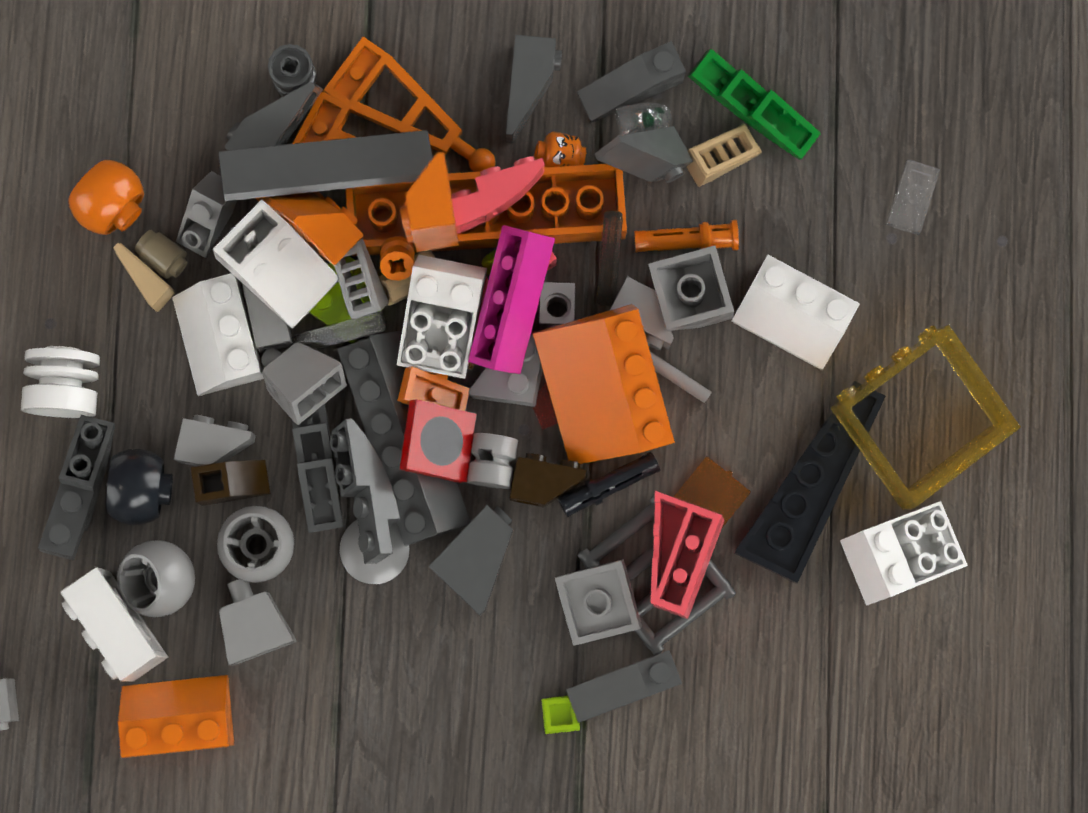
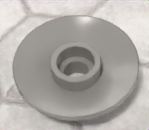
(372, 573)

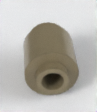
(161, 254)

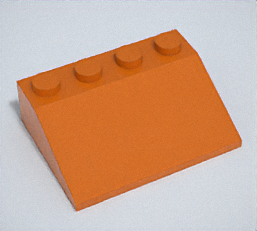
(603, 386)

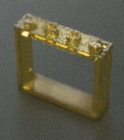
(957, 355)

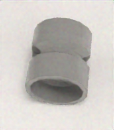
(492, 460)

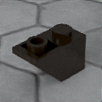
(230, 481)
(543, 482)

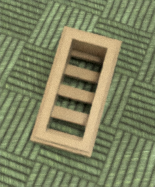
(704, 167)
(151, 286)

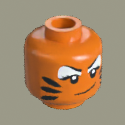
(560, 150)

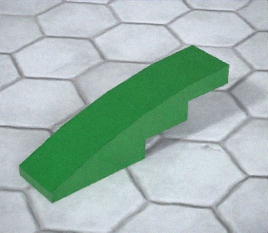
(754, 105)

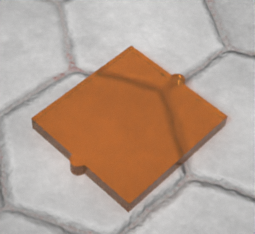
(713, 490)

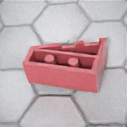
(681, 552)

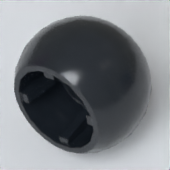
(137, 486)

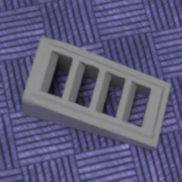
(373, 288)

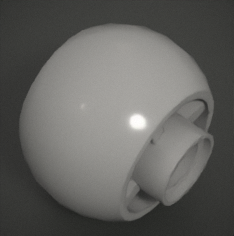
(254, 572)
(156, 578)

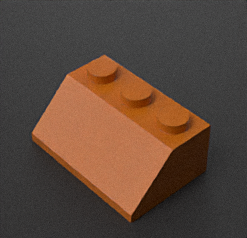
(429, 209)
(319, 222)
(175, 716)

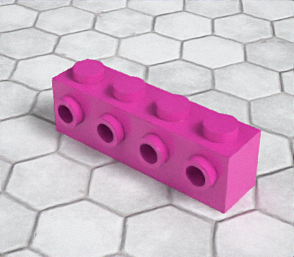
(511, 300)

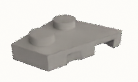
(511, 387)

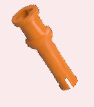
(695, 237)

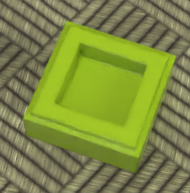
(558, 715)

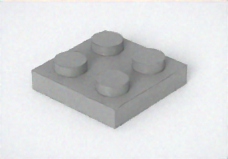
(598, 602)

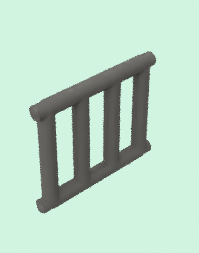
(656, 641)

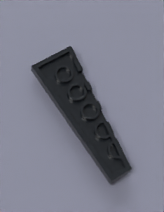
(802, 504)

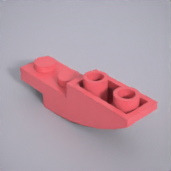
(495, 192)

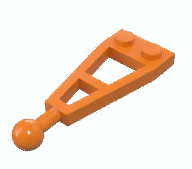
(360, 73)

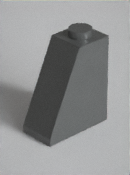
(475, 557)

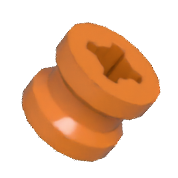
(396, 249)

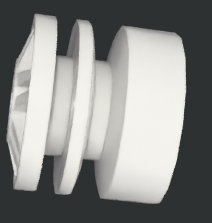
(60, 382)

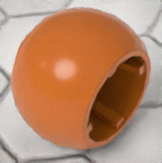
(107, 198)

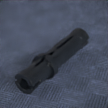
(604, 486)

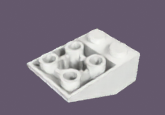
(275, 264)
(441, 316)
(903, 553)

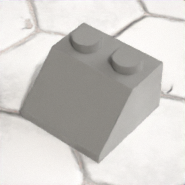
(692, 290)

